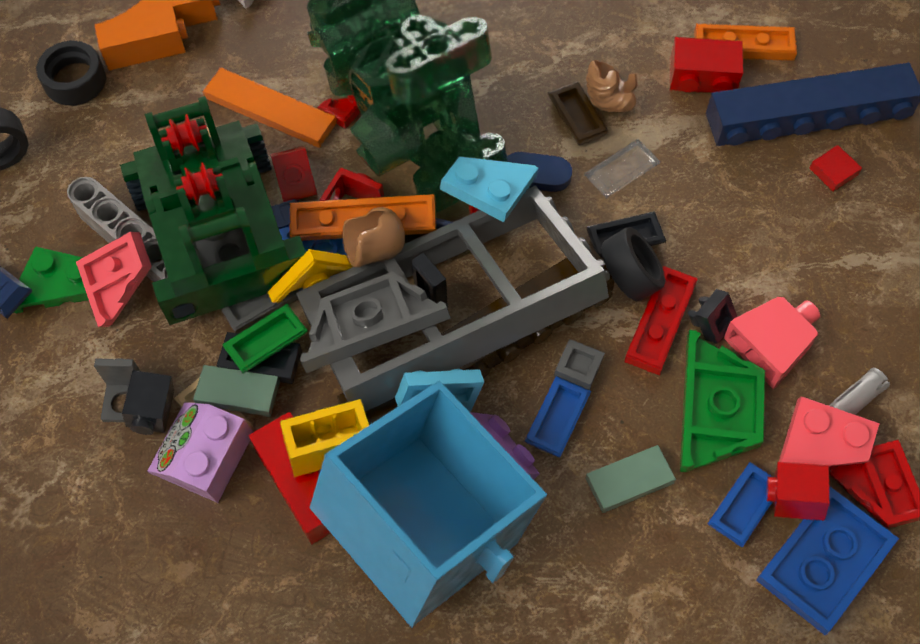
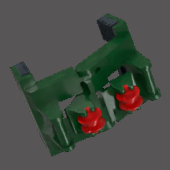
(200, 190)

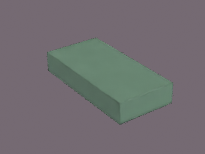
(237, 391)
(630, 478)

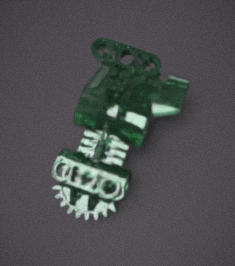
(404, 77)

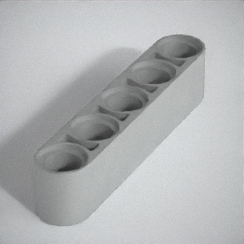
(97, 208)

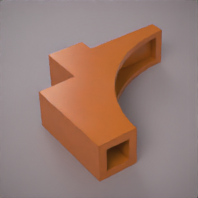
(151, 30)

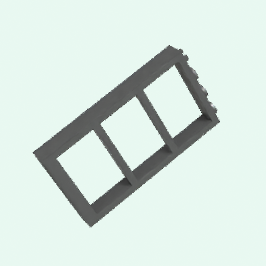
(487, 333)

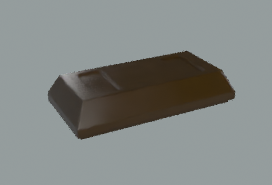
(578, 113)

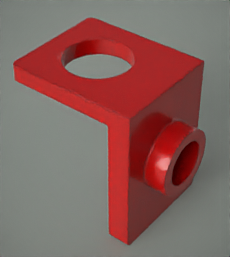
(293, 174)
(352, 184)

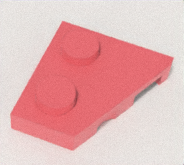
(114, 275)

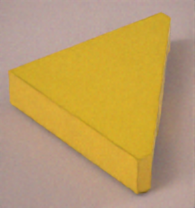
(307, 271)

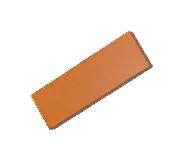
(758, 41)

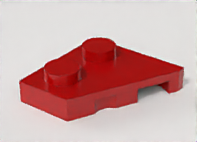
(883, 485)

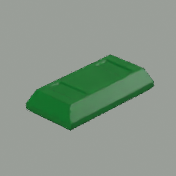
(265, 338)

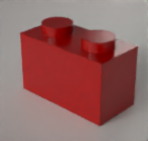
(705, 65)

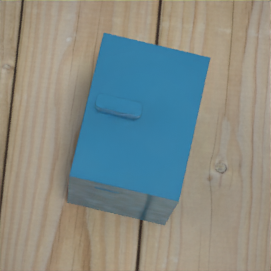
(425, 501)

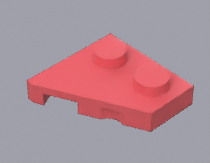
(827, 436)

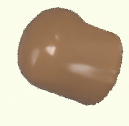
(373, 237)

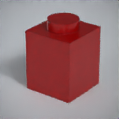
(799, 491)

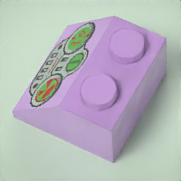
(202, 449)

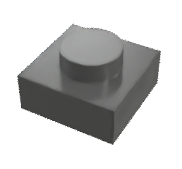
(579, 364)

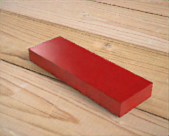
(660, 322)

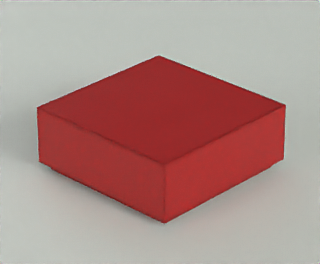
(835, 168)

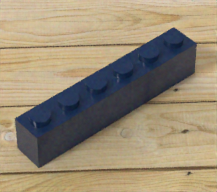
(813, 104)

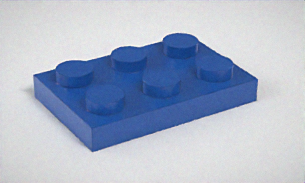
(827, 562)

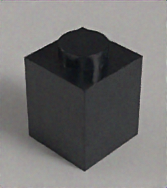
(148, 402)

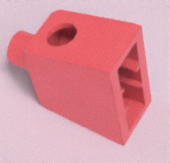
(774, 336)

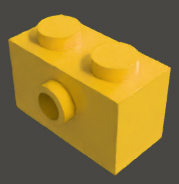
(318, 432)

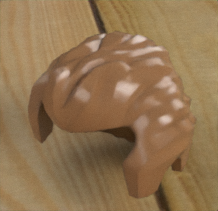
(608, 90)

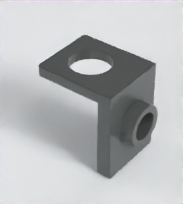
(117, 376)

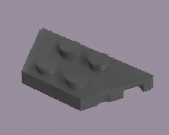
(368, 318)

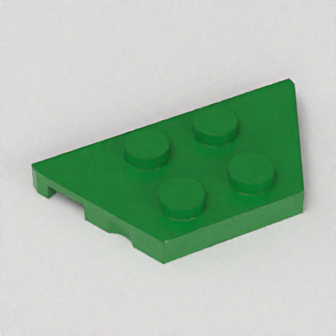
(719, 404)

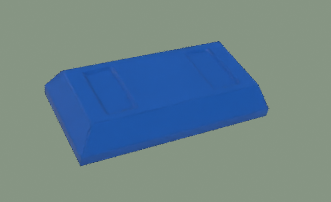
(557, 416)
(742, 506)

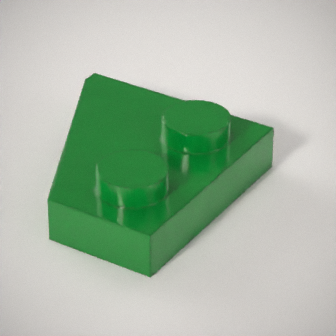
(52, 279)

